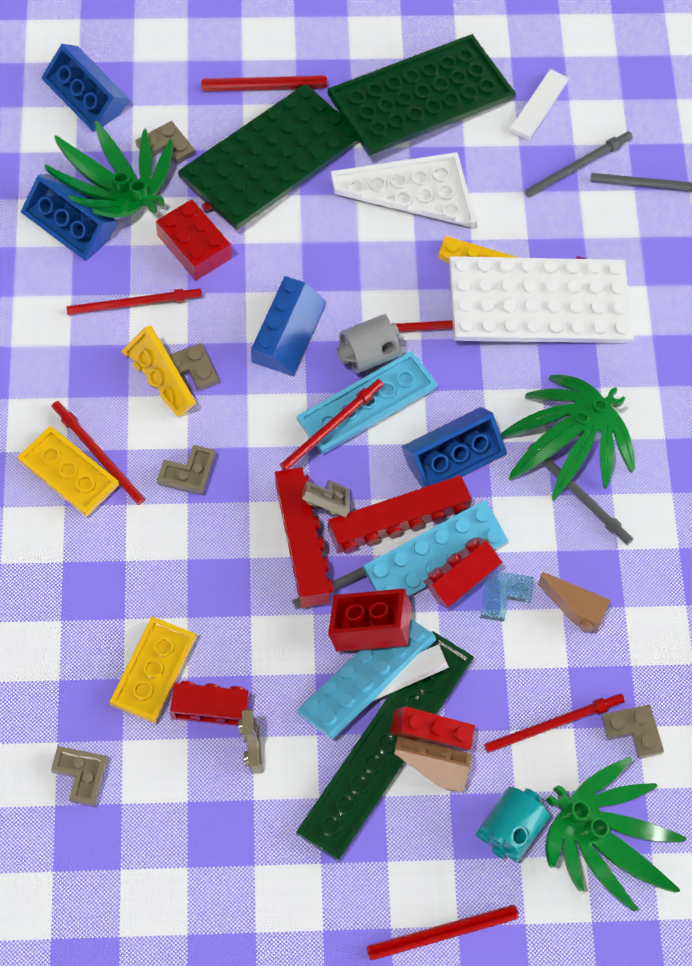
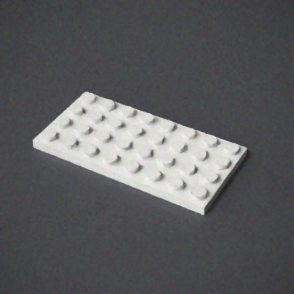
(540, 300)

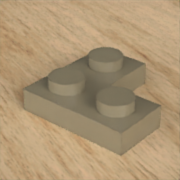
(159, 138)
(197, 364)
(188, 477)
(331, 497)
(636, 723)
(250, 731)
(86, 768)

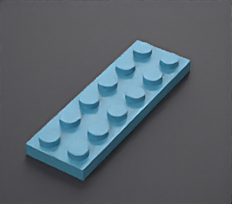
(403, 382)
(413, 561)
(361, 682)

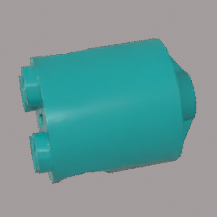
(513, 823)

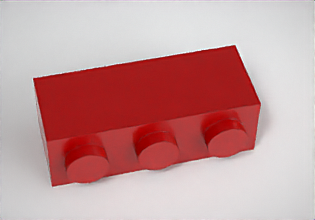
(462, 571)
(208, 703)
(432, 729)

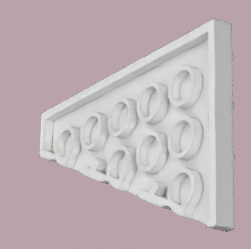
(419, 186)

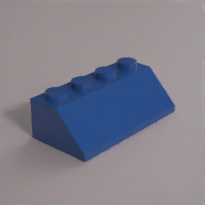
(84, 86)
(66, 220)
(288, 327)
(455, 448)

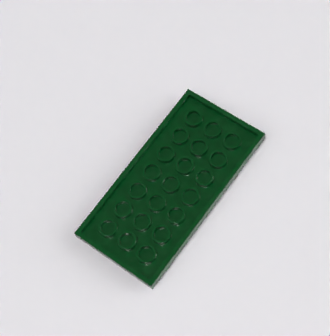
(420, 94)
(269, 156)

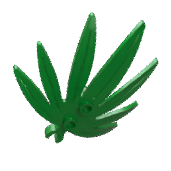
(119, 191)
(586, 417)
(588, 826)

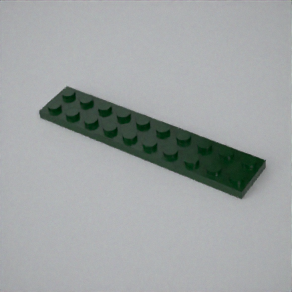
(372, 761)

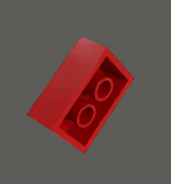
(193, 239)
(370, 620)

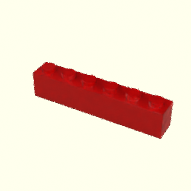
(399, 514)
(302, 539)

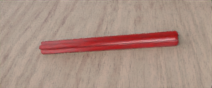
(263, 83)
(442, 932)

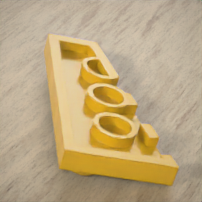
(460, 248)
(156, 364)

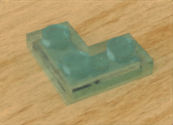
(499, 588)

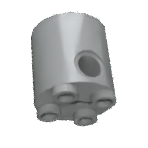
(369, 344)

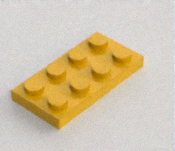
(68, 471)
(153, 670)

